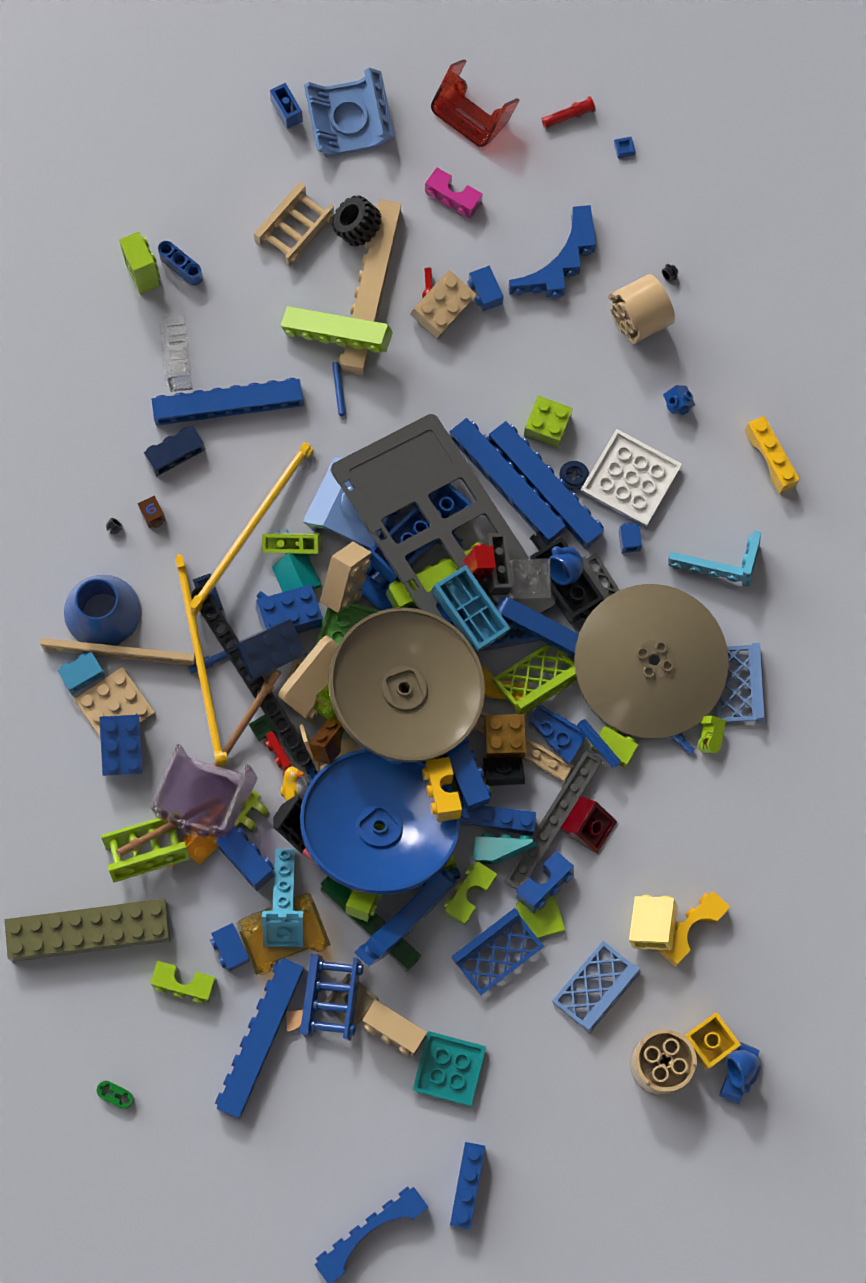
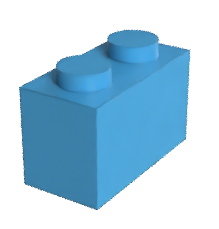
(81, 672)

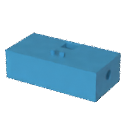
(464, 594)

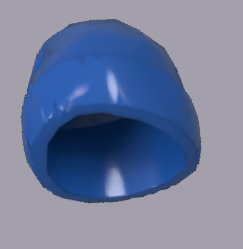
(565, 565)
(743, 1069)

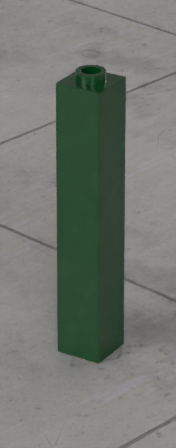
(402, 953)

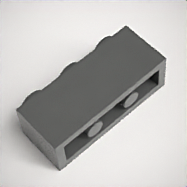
(500, 580)

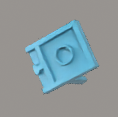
(716, 569)
(283, 925)

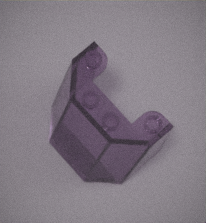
(202, 795)

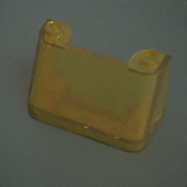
(263, 957)

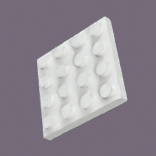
(631, 478)

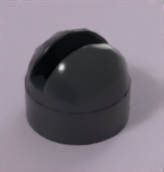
(114, 525)

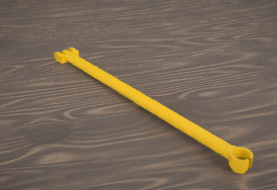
(196, 604)
(220, 757)

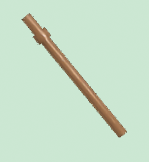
(266, 688)
(136, 843)

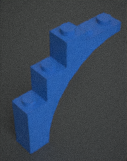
(566, 263)

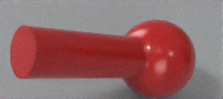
(428, 281)

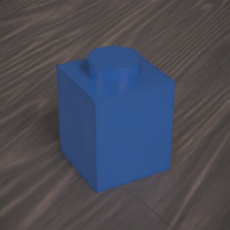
(630, 538)

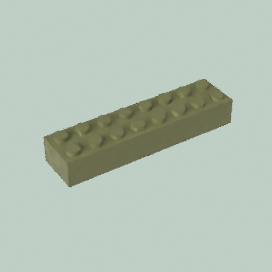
(87, 930)

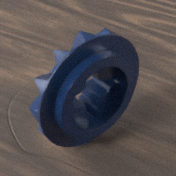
(568, 468)

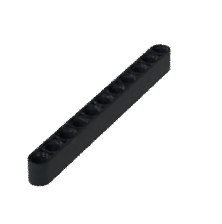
(256, 684)

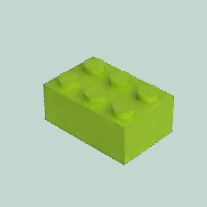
(140, 262)

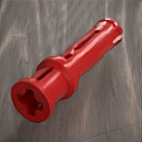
(575, 110)

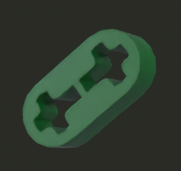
(117, 1090)

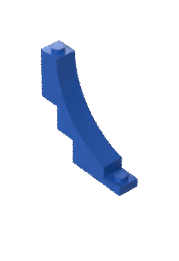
(406, 919)

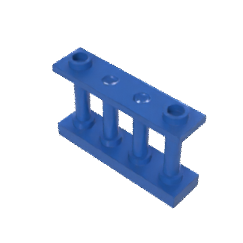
(315, 985)

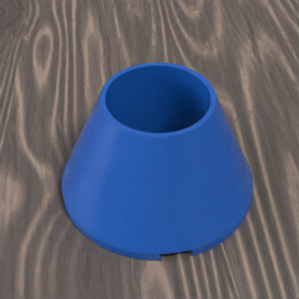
(108, 629)

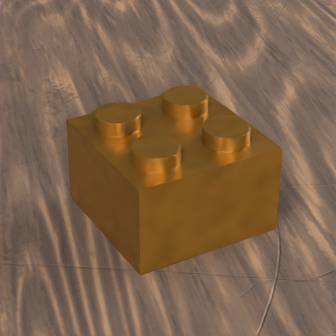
(505, 736)

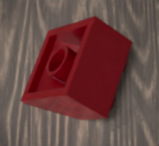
(589, 824)

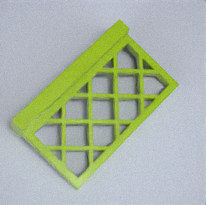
(543, 692)

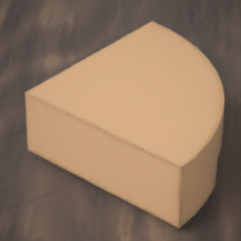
(293, 1019)

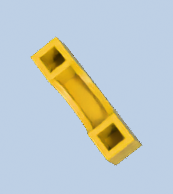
(781, 469)
(709, 910)

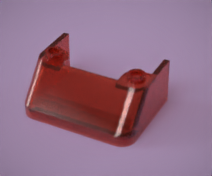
(463, 114)

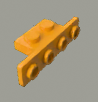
(199, 847)

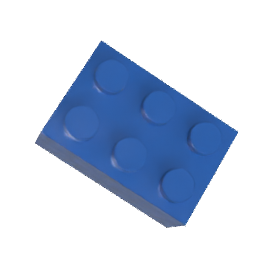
(296, 604)
(120, 745)
(246, 858)

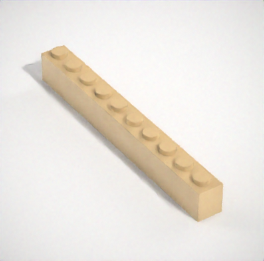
(372, 281)

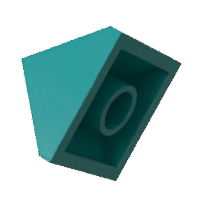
(295, 571)

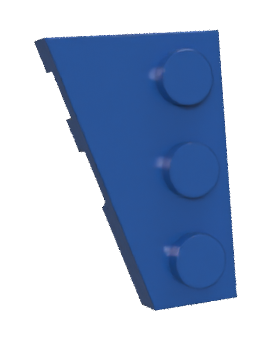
(558, 732)

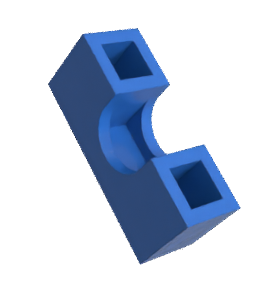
(535, 895)

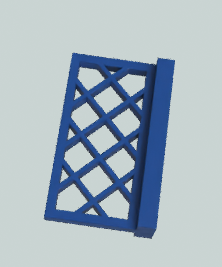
(486, 938)

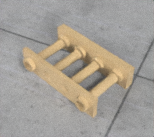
(287, 207)

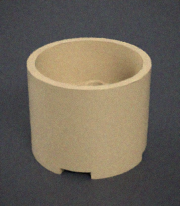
(641, 308)
(657, 1077)

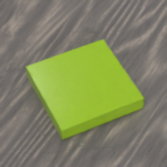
(543, 921)

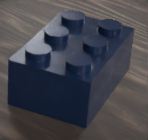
(270, 649)

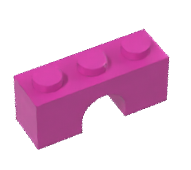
(464, 202)

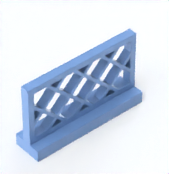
(756, 685)
(607, 1000)

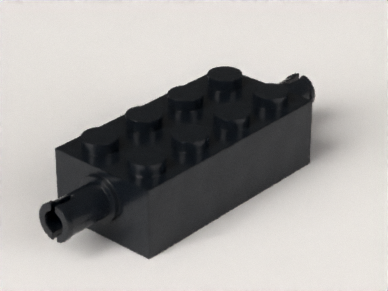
(574, 599)

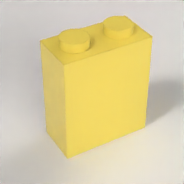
(653, 922)

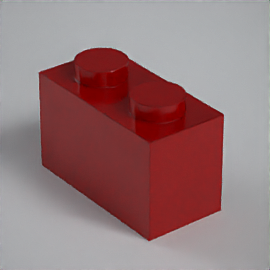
(480, 561)

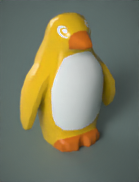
(293, 784)

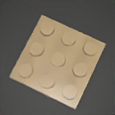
(113, 697)

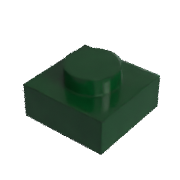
(261, 727)

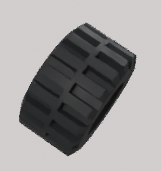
(356, 221)

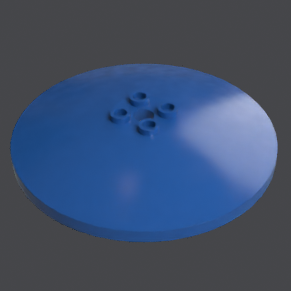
(367, 791)

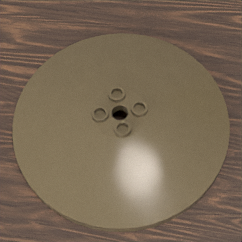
(425, 656)
(616, 668)

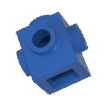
(679, 400)

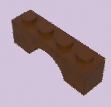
(327, 742)

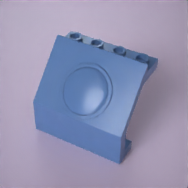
(350, 115)
(335, 513)

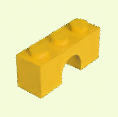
(444, 804)

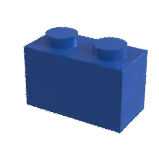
(286, 105)
(486, 287)
(230, 947)

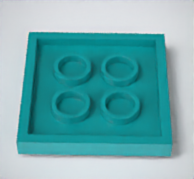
(449, 1068)

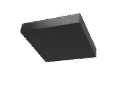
(503, 771)

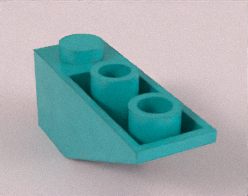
(497, 850)

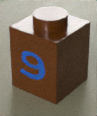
(152, 512)

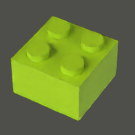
(548, 421)

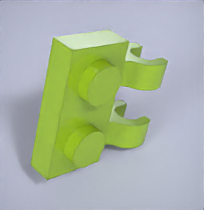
(252, 802)

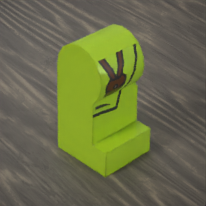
(711, 734)

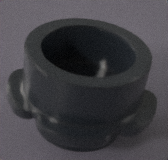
(670, 272)

